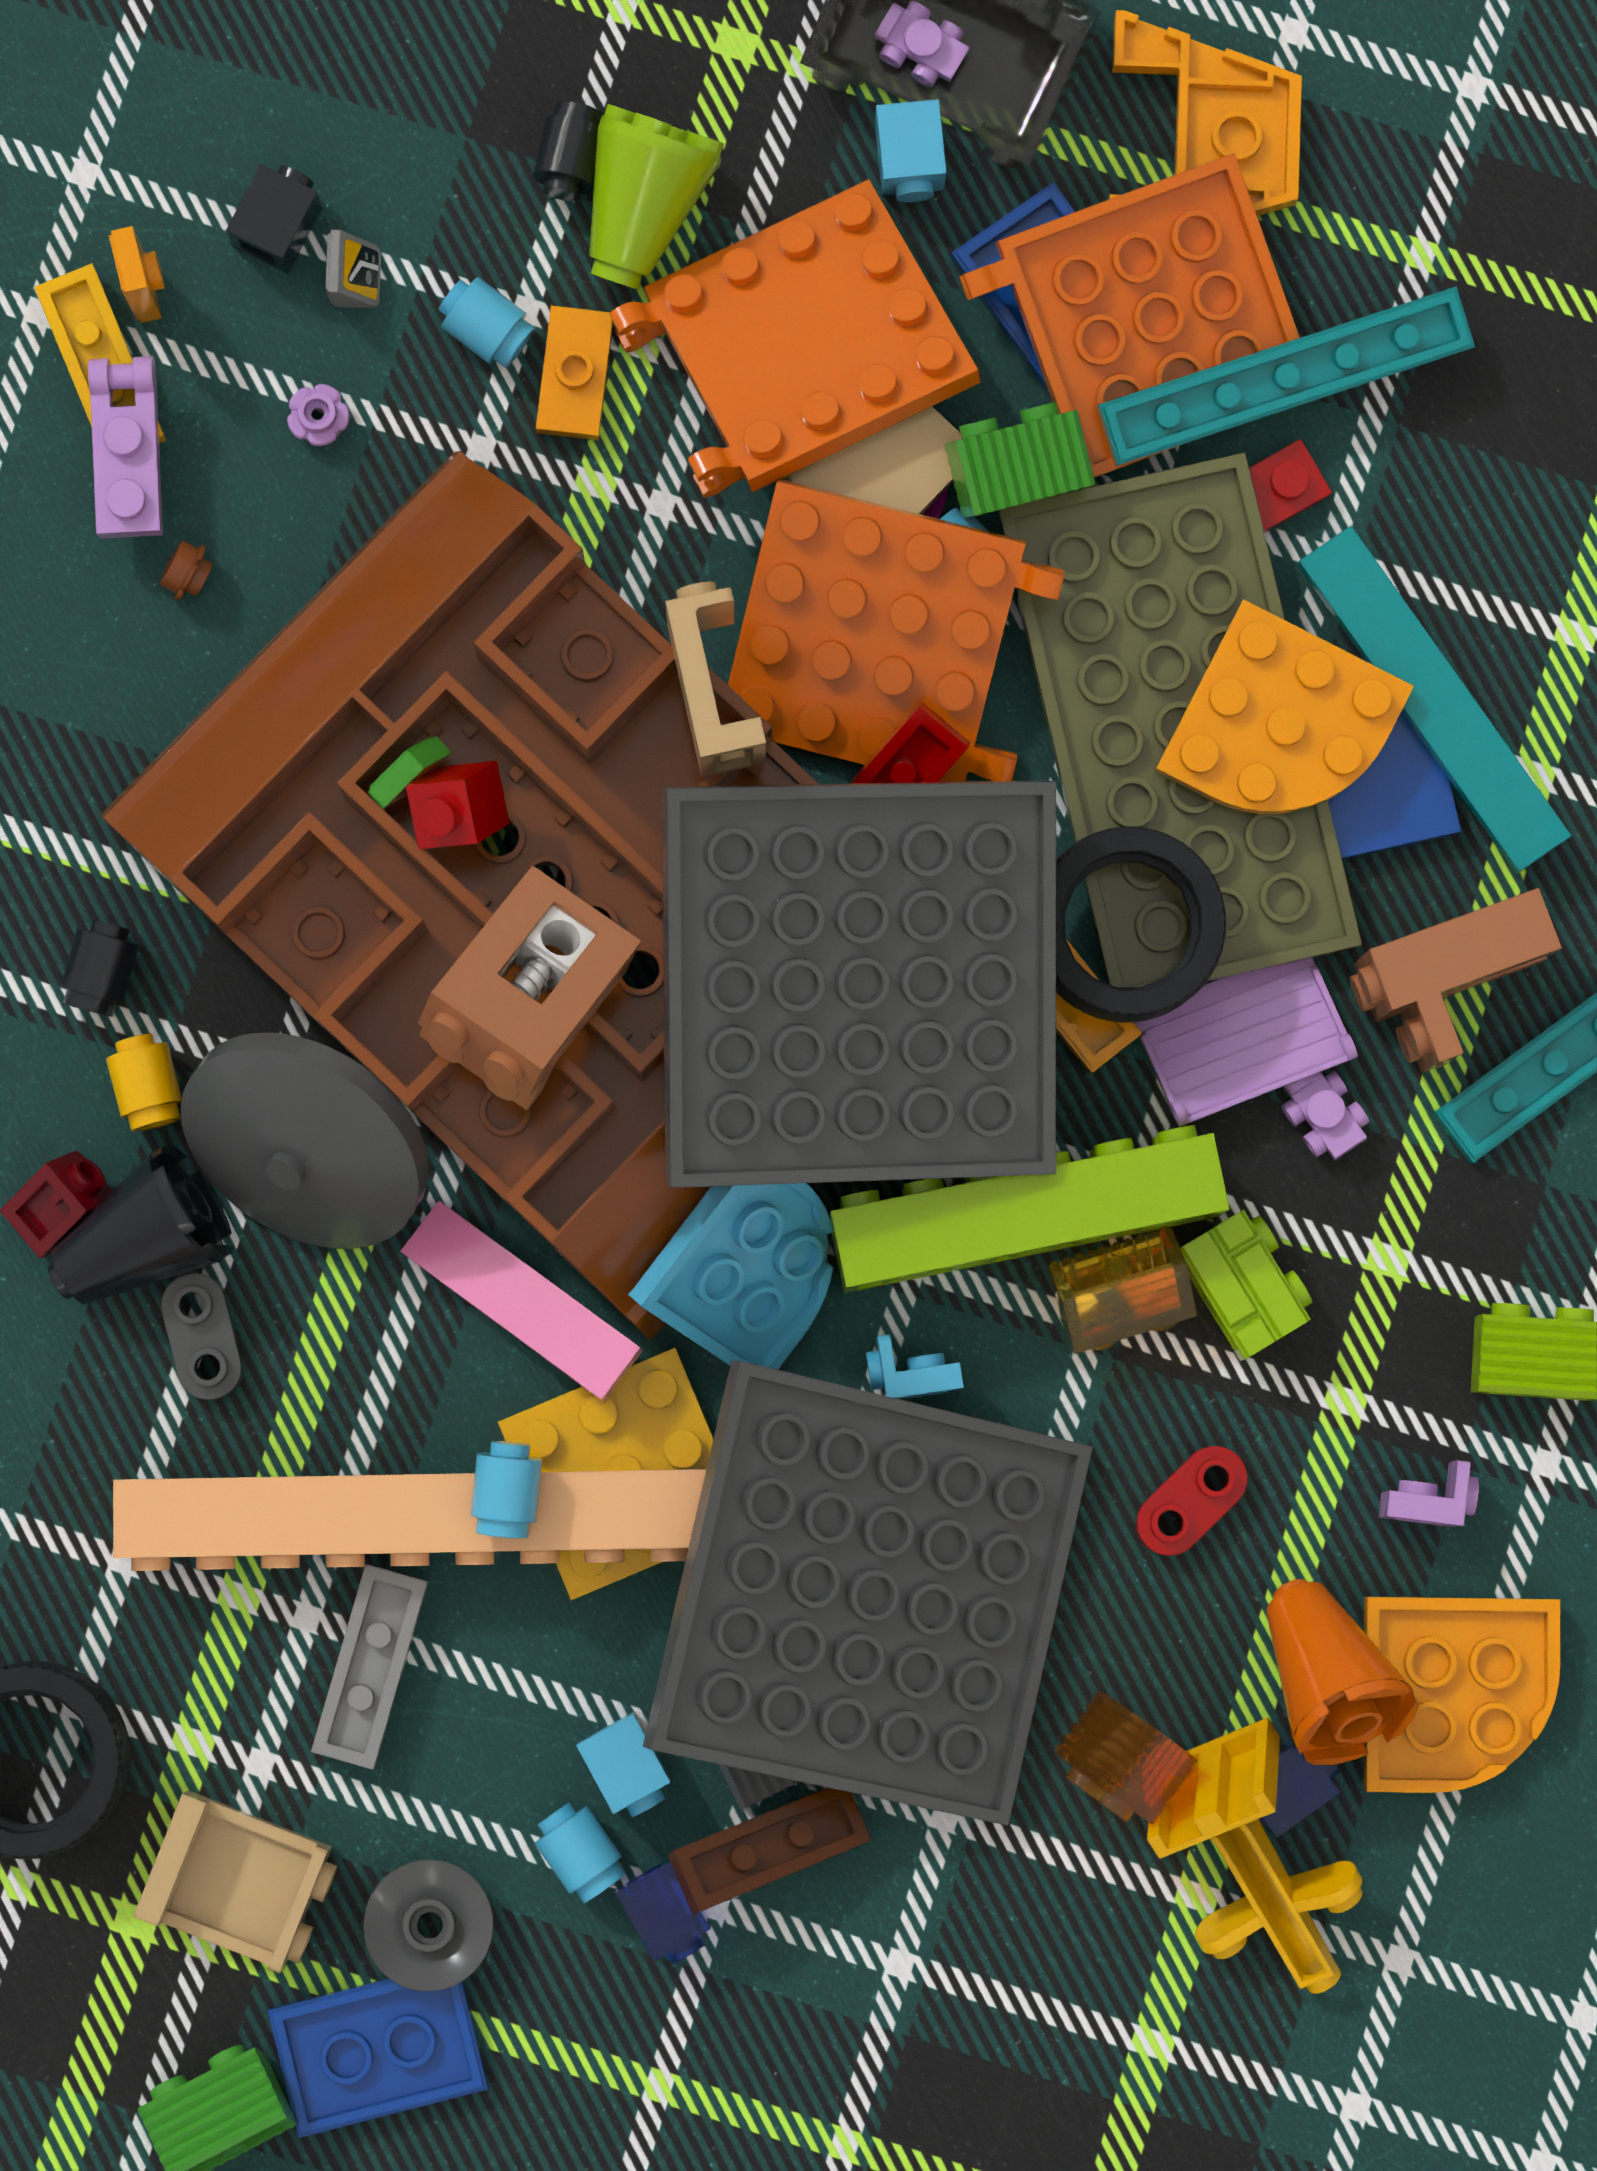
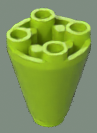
(643, 191)

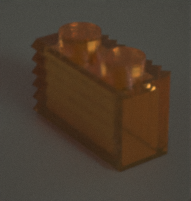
(1124, 1760)

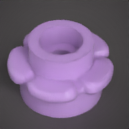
(320, 431)

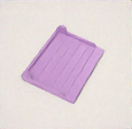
(1245, 1039)

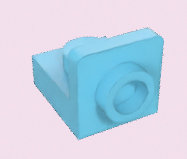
(924, 1374)

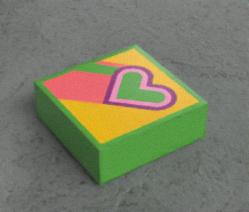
(407, 768)

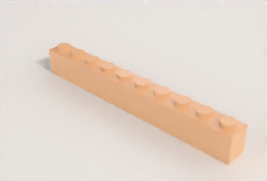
(396, 1516)

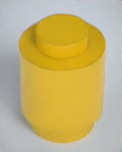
(145, 1082)

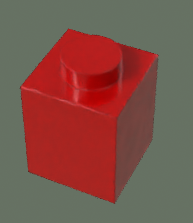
(457, 805)

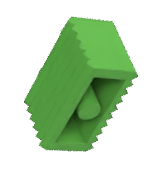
(1019, 462)
(218, 2112)

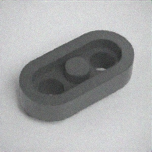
(202, 1336)

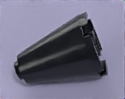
(142, 1232)

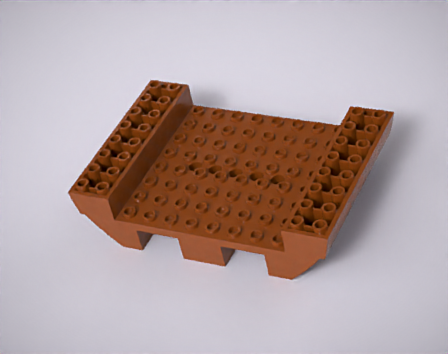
(509, 649)

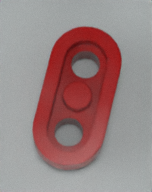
(1192, 1500)

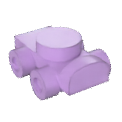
(914, 36)
(1320, 1104)

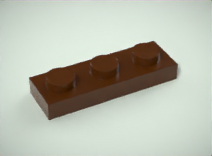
(768, 1848)

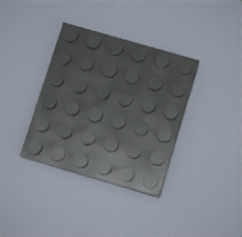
(859, 982)
(867, 1594)

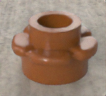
(186, 570)

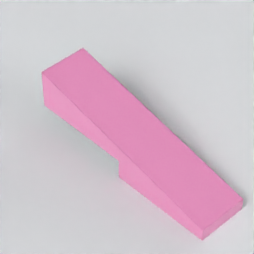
(522, 1301)

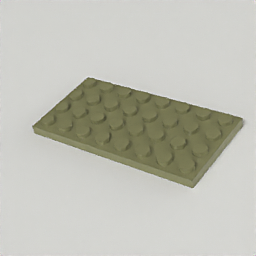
(1116, 661)

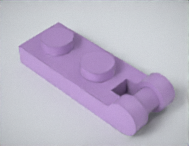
(126, 449)

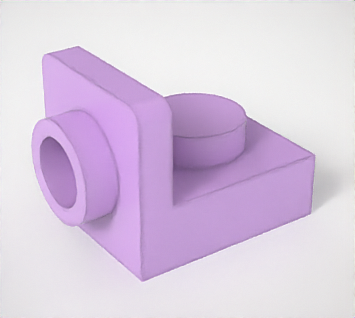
(1420, 1503)

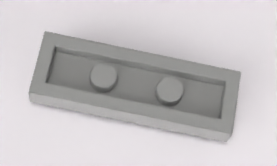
(370, 1666)

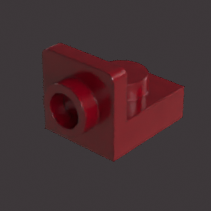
(56, 1201)

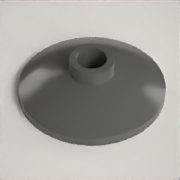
(394, 1920)

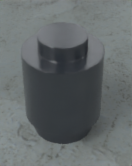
(568, 151)
(99, 968)

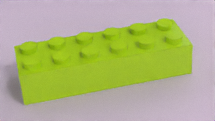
(1025, 1215)

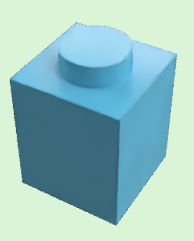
(910, 149)
(624, 1768)

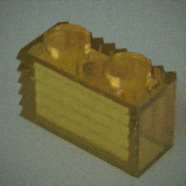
(1123, 1290)

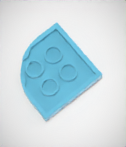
(744, 1272)

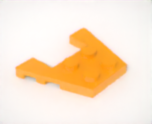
(1222, 107)

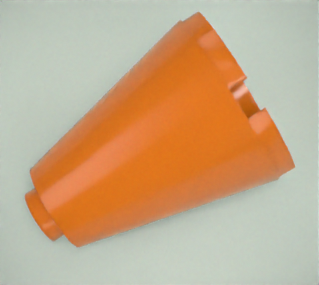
(1333, 1677)

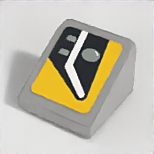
(352, 271)

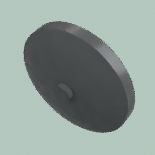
(305, 1140)

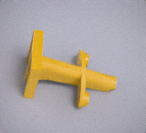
(1223, 1803)

